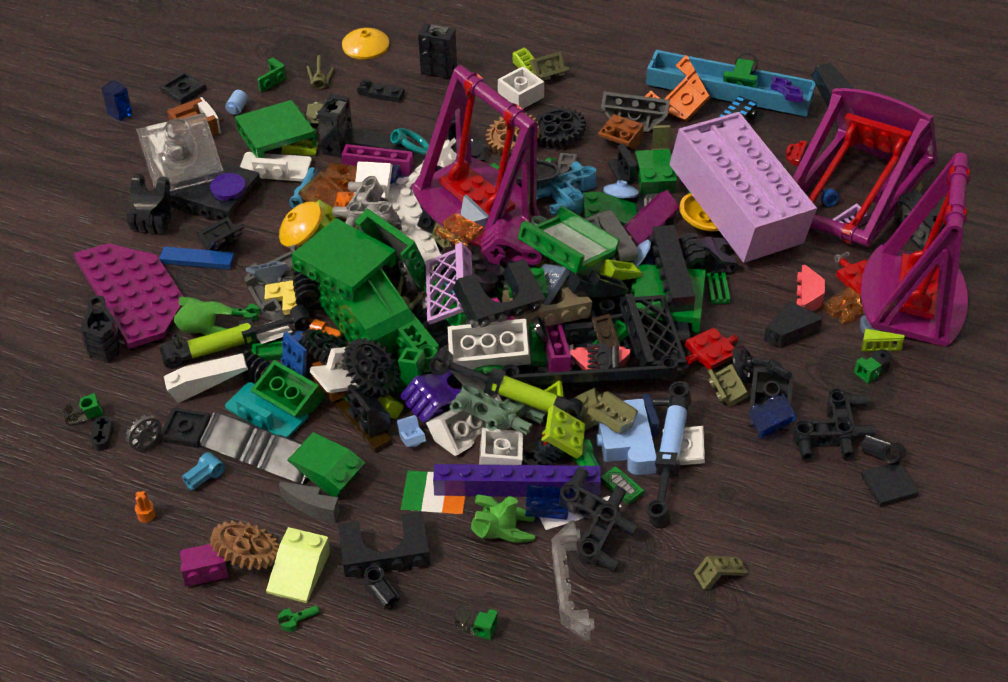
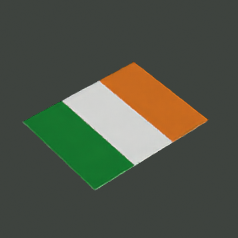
(420, 496)

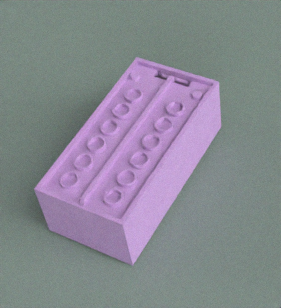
(742, 186)

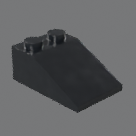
(767, 385)

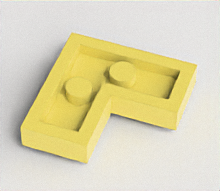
(283, 292)

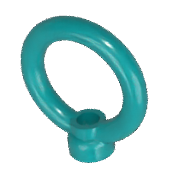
(399, 136)

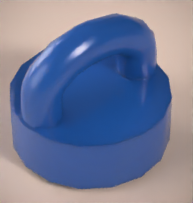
(829, 197)

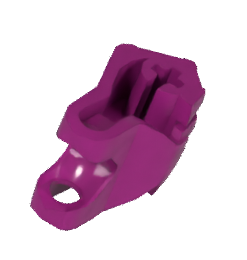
(503, 234)

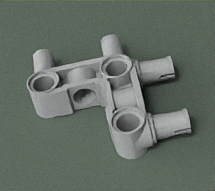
(366, 196)

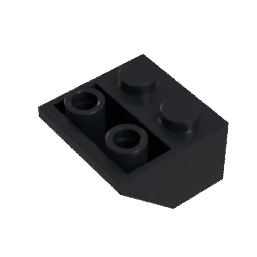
(367, 411)

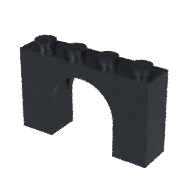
(483, 310)
(410, 553)

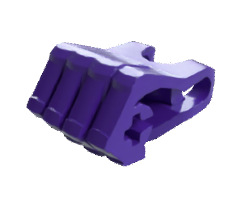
(430, 395)

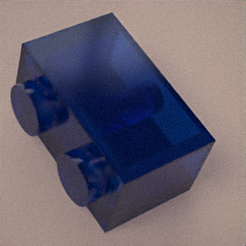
(117, 100)
(771, 415)

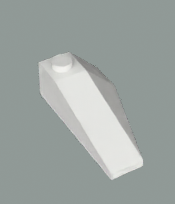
(201, 376)
(457, 430)

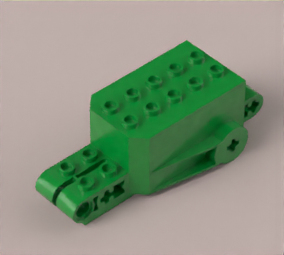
(379, 315)

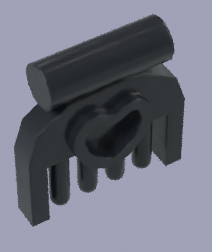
(604, 357)

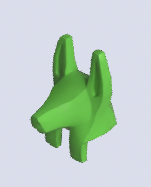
(199, 315)
(500, 520)

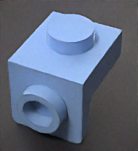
(410, 431)

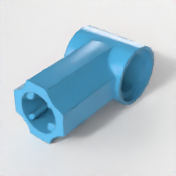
(207, 467)

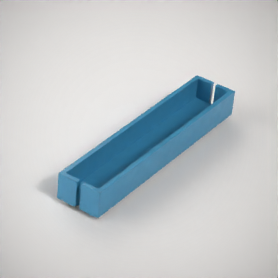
(664, 74)

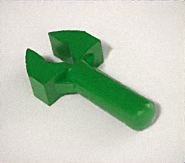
(250, 312)
(295, 617)

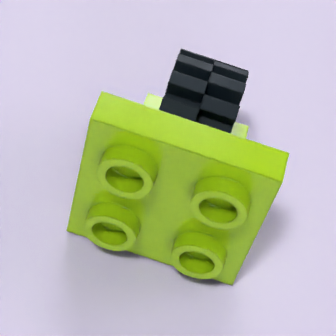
(561, 435)

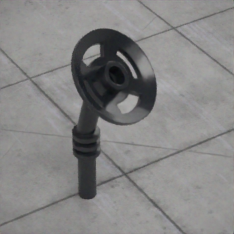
(748, 362)

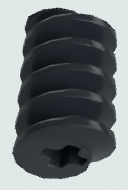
(305, 289)
(255, 364)

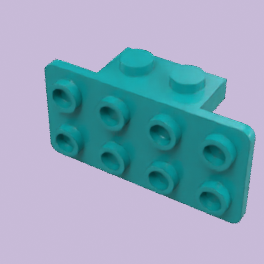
(262, 413)

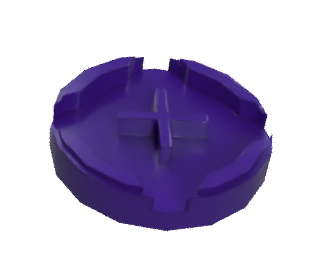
(228, 186)

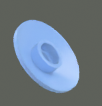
(621, 190)
(643, 249)

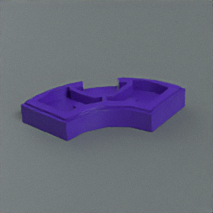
(785, 87)

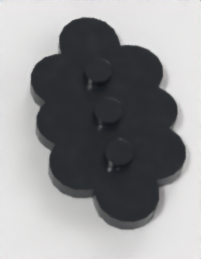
(486, 272)

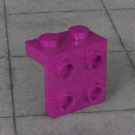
(202, 565)

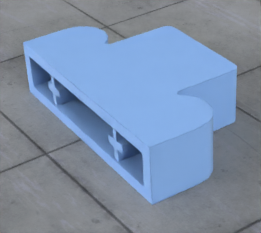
(630, 445)

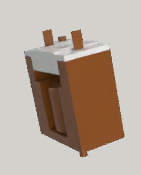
(197, 107)

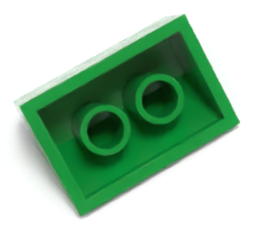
(288, 390)

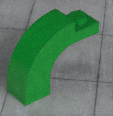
(411, 364)

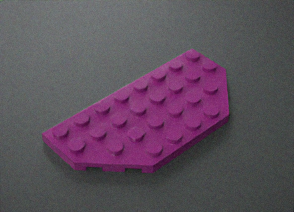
(135, 290)

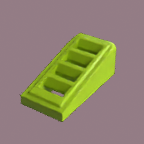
(522, 58)
(300, 148)
(620, 269)
(877, 340)
(391, 405)

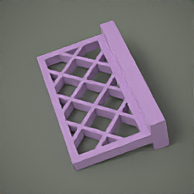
(463, 268)

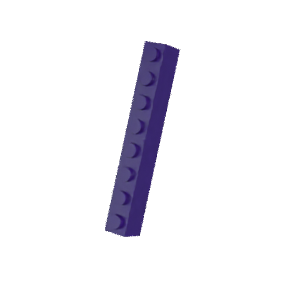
(506, 479)

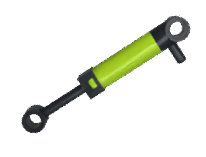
(177, 352)
(508, 387)

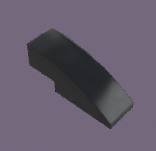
(596, 285)

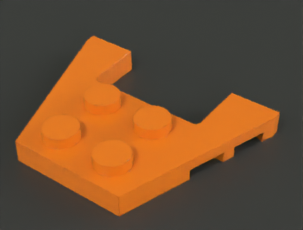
(688, 95)

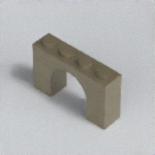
(569, 308)

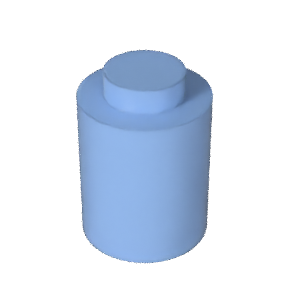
(236, 102)

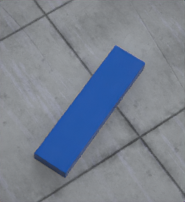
(197, 257)

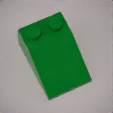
(654, 171)
(599, 202)
(326, 463)

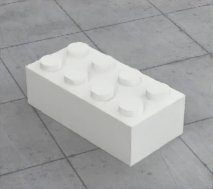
(491, 345)

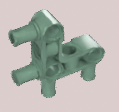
(500, 414)

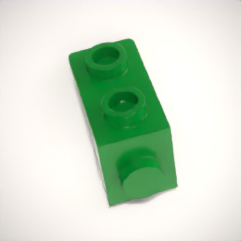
(276, 75)

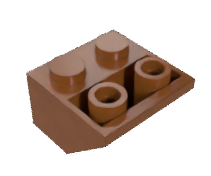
(622, 131)

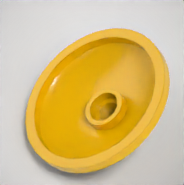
(365, 43)
(695, 215)
(300, 224)

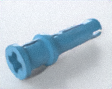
(297, 199)

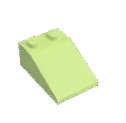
(298, 564)

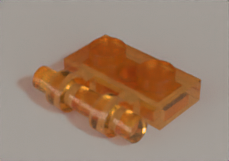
(462, 227)
(842, 303)

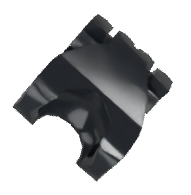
(151, 207)
(707, 254)
(100, 331)

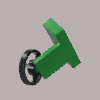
(742, 72)
(537, 336)

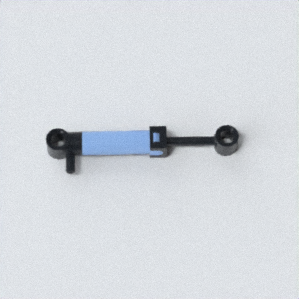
(667, 460)

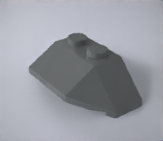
(636, 108)

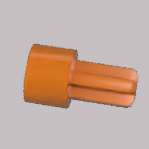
(323, 326)
(144, 507)

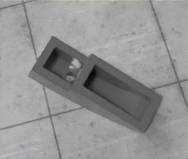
(310, 501)

